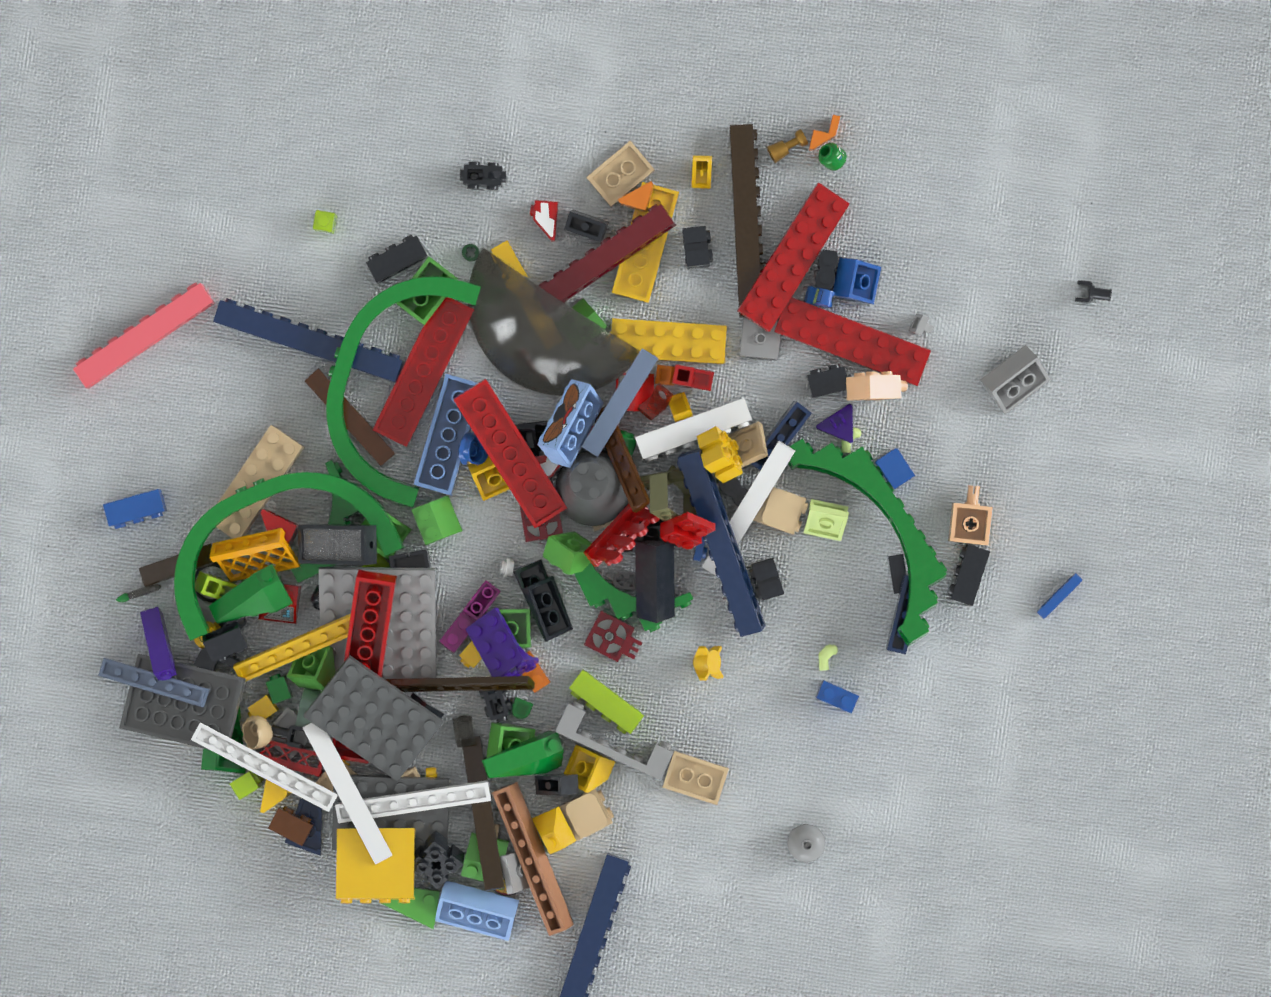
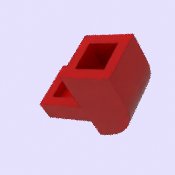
(693, 378)

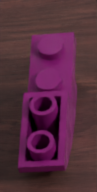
(472, 612)

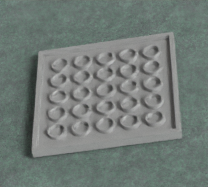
(412, 623)

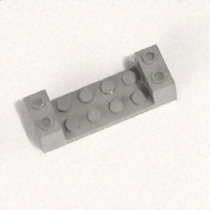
(655, 764)

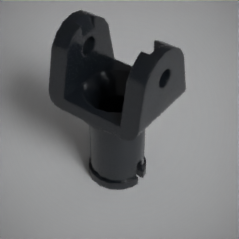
(1094, 293)
(287, 734)

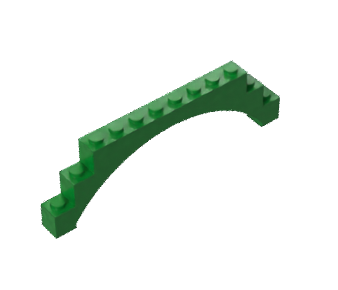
(921, 562)

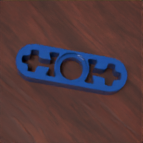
(1059, 595)

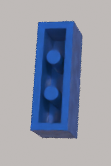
(135, 508)

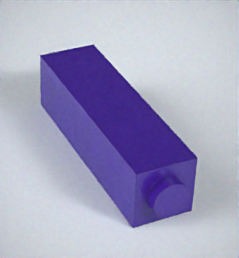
(158, 643)

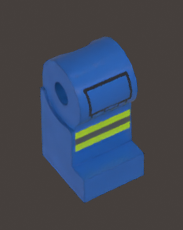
(819, 297)

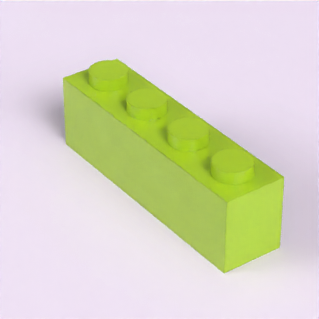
(606, 701)

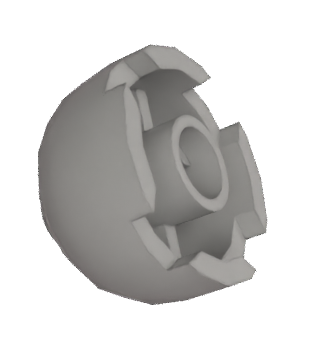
(813, 838)

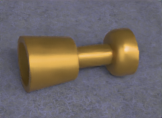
(780, 149)

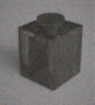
(464, 731)

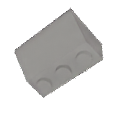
(1015, 379)

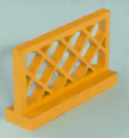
(251, 545)

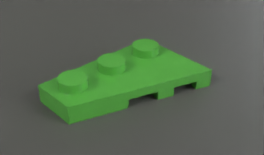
(421, 909)

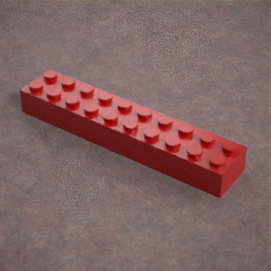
(368, 630)

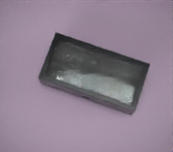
(337, 544)

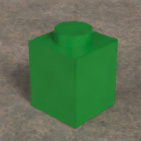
(279, 688)

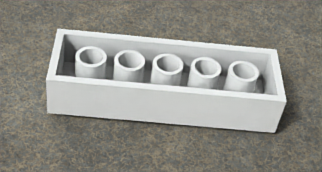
(686, 431)

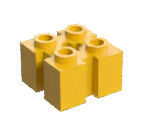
(720, 454)

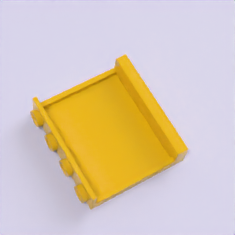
(363, 880)

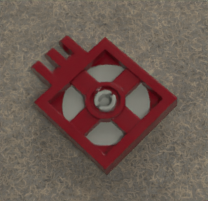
(549, 528)
(612, 637)

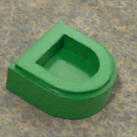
(521, 708)

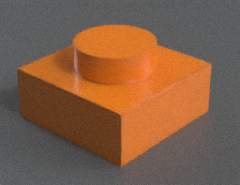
(664, 375)

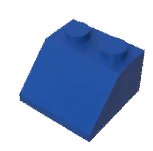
(856, 280)

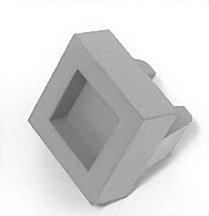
(920, 325)

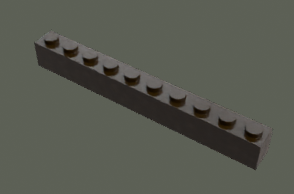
(745, 207)

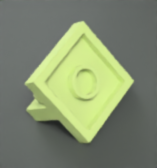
(826, 520)

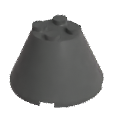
(591, 490)

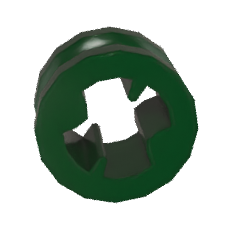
(464, 252)

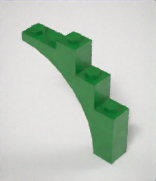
(340, 510)
(598, 589)

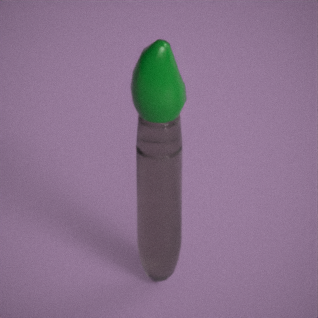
(139, 592)

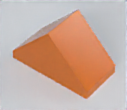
(639, 198)

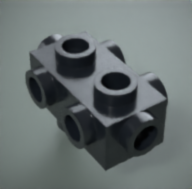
(489, 175)
(492, 700)

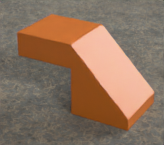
(820, 138)

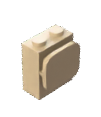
(782, 511)
(587, 814)

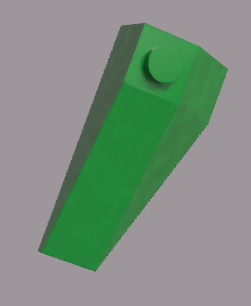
(255, 595)
(529, 757)
(214, 762)

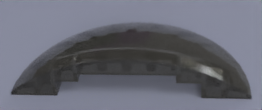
(538, 336)

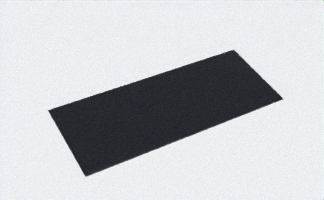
(897, 570)

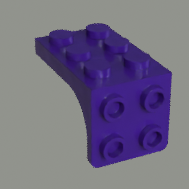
(499, 647)

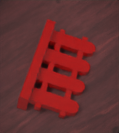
(615, 536)

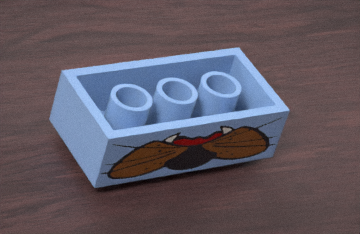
(570, 423)

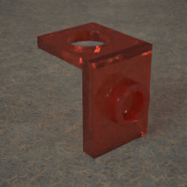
(655, 404)

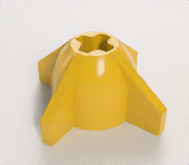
(708, 663)

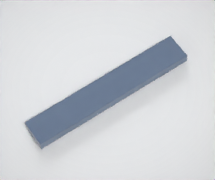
(619, 402)
(147, 681)

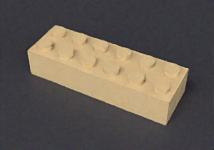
(269, 459)

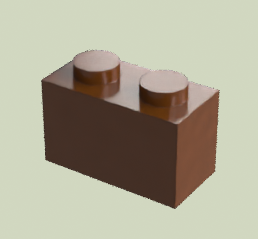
(291, 825)

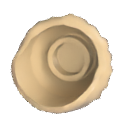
(256, 732)

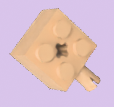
(875, 386)
(978, 514)

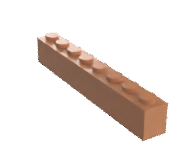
(533, 858)

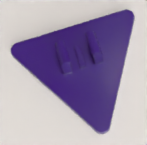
(839, 424)

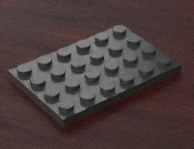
(373, 718)
(178, 720)
(422, 821)

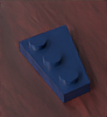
(314, 841)

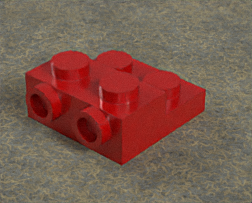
(685, 530)

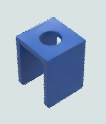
(895, 468)

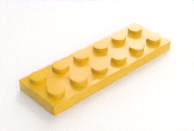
(638, 273)
(675, 340)

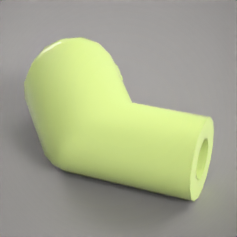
(846, 446)
(825, 654)

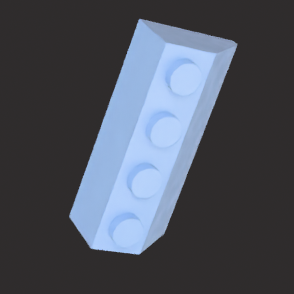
(476, 910)

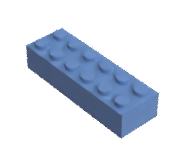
(440, 457)

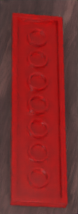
(793, 257)
(852, 341)
(423, 371)
(509, 453)

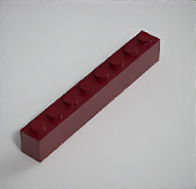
(610, 253)

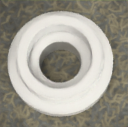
(507, 567)

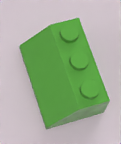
(424, 306)

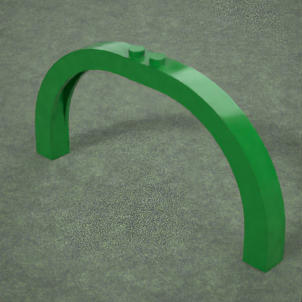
(366, 474)
(184, 580)

